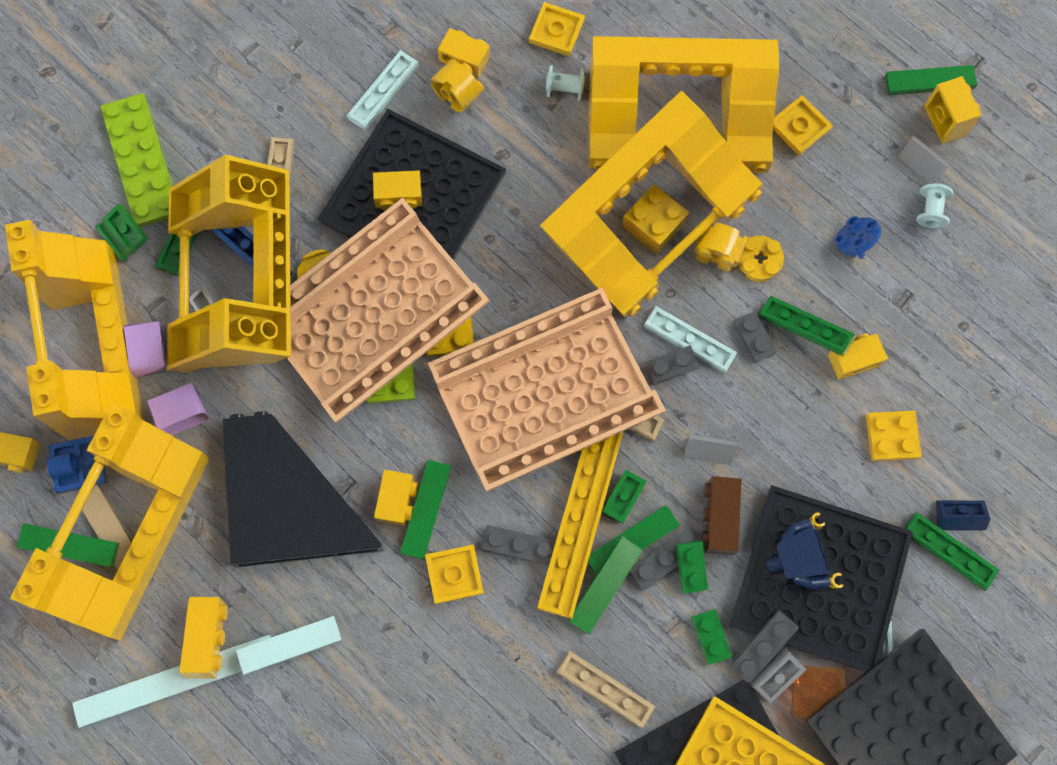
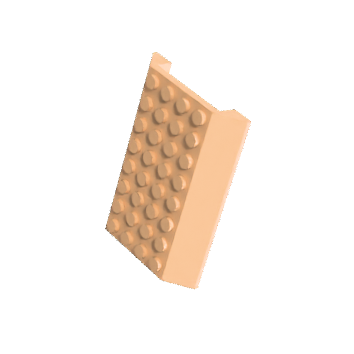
(375, 309)
(543, 389)

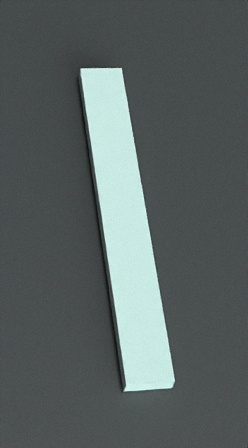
(150, 690)

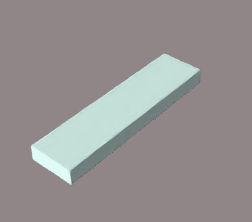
(382, 90)
(683, 335)
(288, 645)

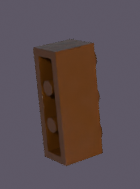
(722, 515)

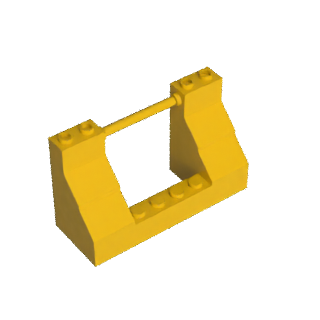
(747, 89)
(697, 152)
(63, 275)
(232, 331)
(147, 457)

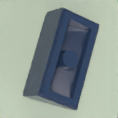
(962, 515)

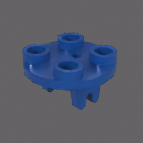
(858, 236)

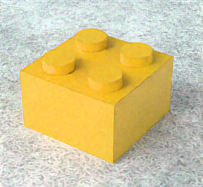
(952, 109)
(655, 219)

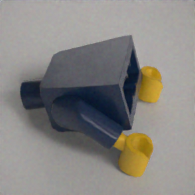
(803, 556)

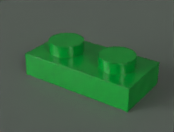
(624, 497)
(692, 566)
(711, 637)

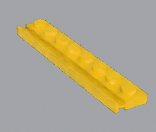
(579, 527)

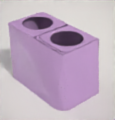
(146, 348)
(178, 410)

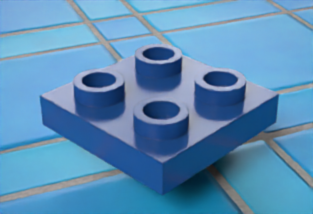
(70, 465)

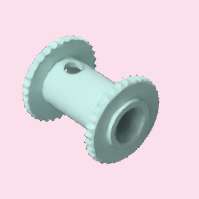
(565, 82)
(934, 207)

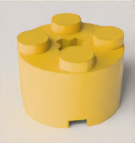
(457, 85)
(721, 246)

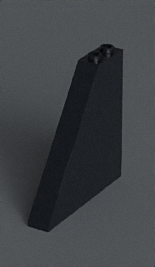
(282, 501)

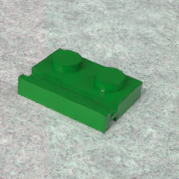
(121, 232)

